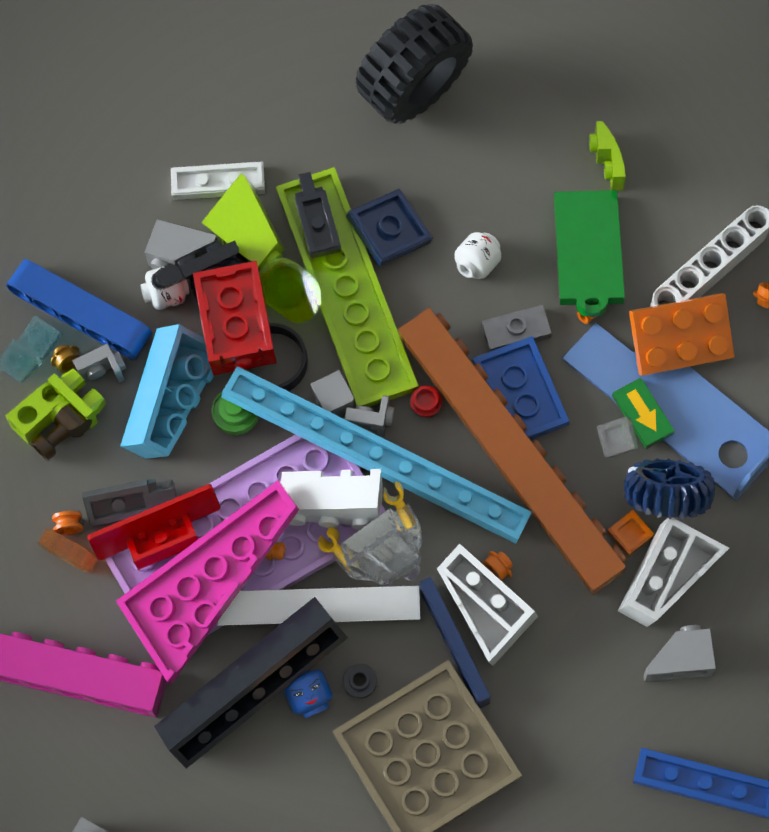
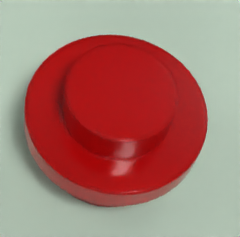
(426, 401)

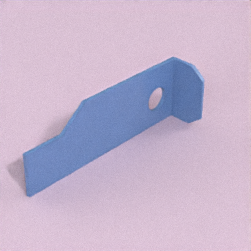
(693, 406)

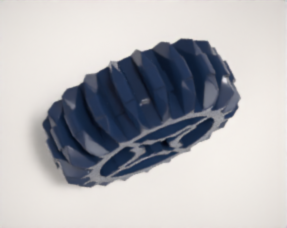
(669, 488)

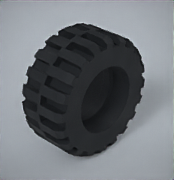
(414, 63)

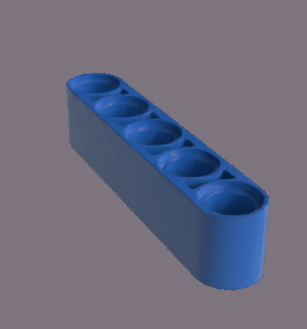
(79, 309)

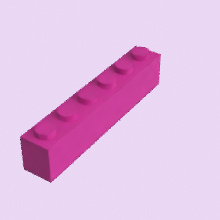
(81, 674)

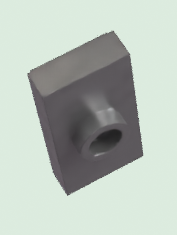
(515, 327)

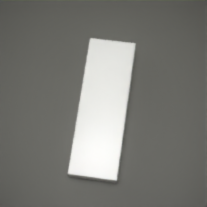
(214, 180)

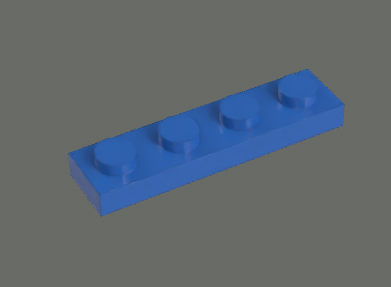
(702, 782)

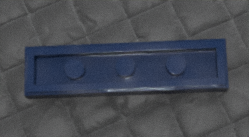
(454, 643)

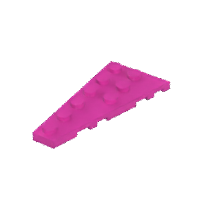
(192, 591)

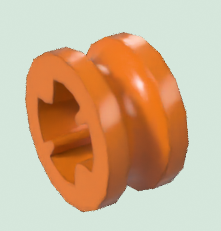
(67, 522)

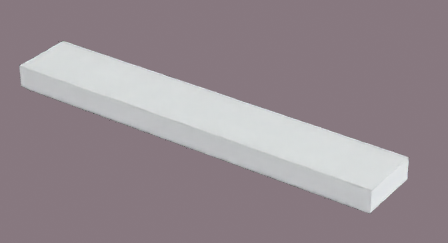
(340, 603)

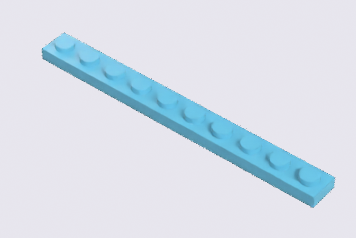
(376, 453)

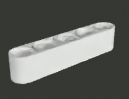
(719, 253)

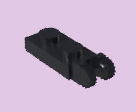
(172, 274)

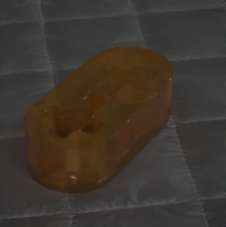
(68, 551)

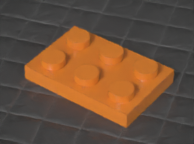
(681, 334)

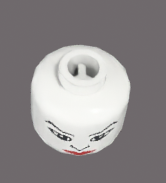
(478, 255)
(165, 298)

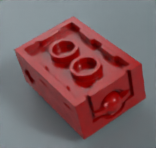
(234, 318)

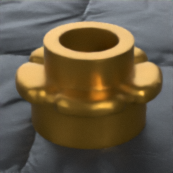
(63, 357)

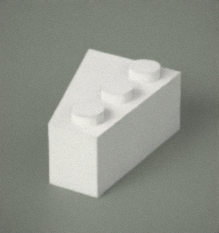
(335, 498)
(668, 570)
(487, 604)

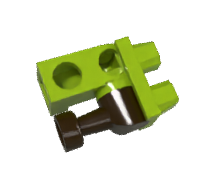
(56, 403)

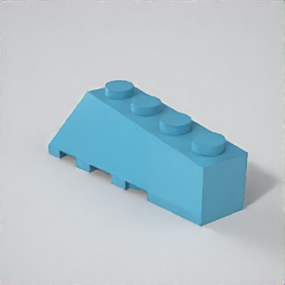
(167, 391)

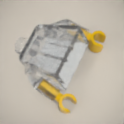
(383, 547)

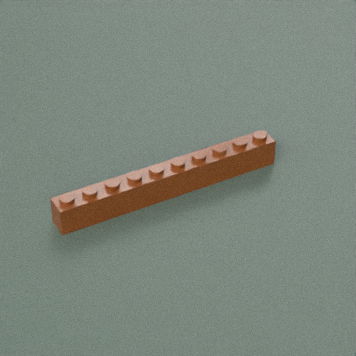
(512, 451)

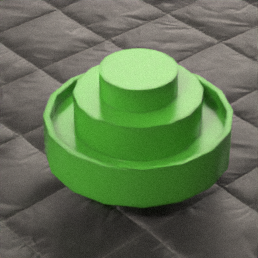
(232, 418)

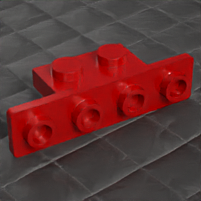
(157, 531)

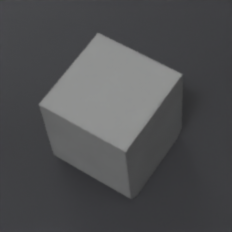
(333, 394)

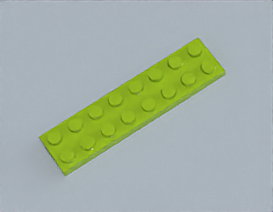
(353, 302)

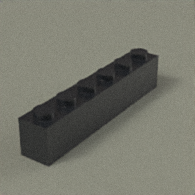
(250, 683)

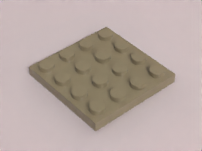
(427, 753)

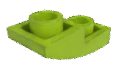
(608, 153)

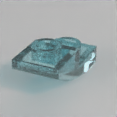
(31, 349)

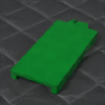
(588, 250)

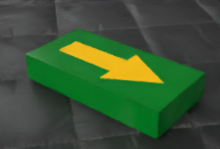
(646, 415)

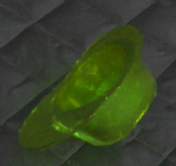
(290, 290)

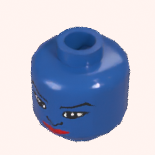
(309, 693)

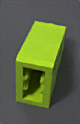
(244, 219)

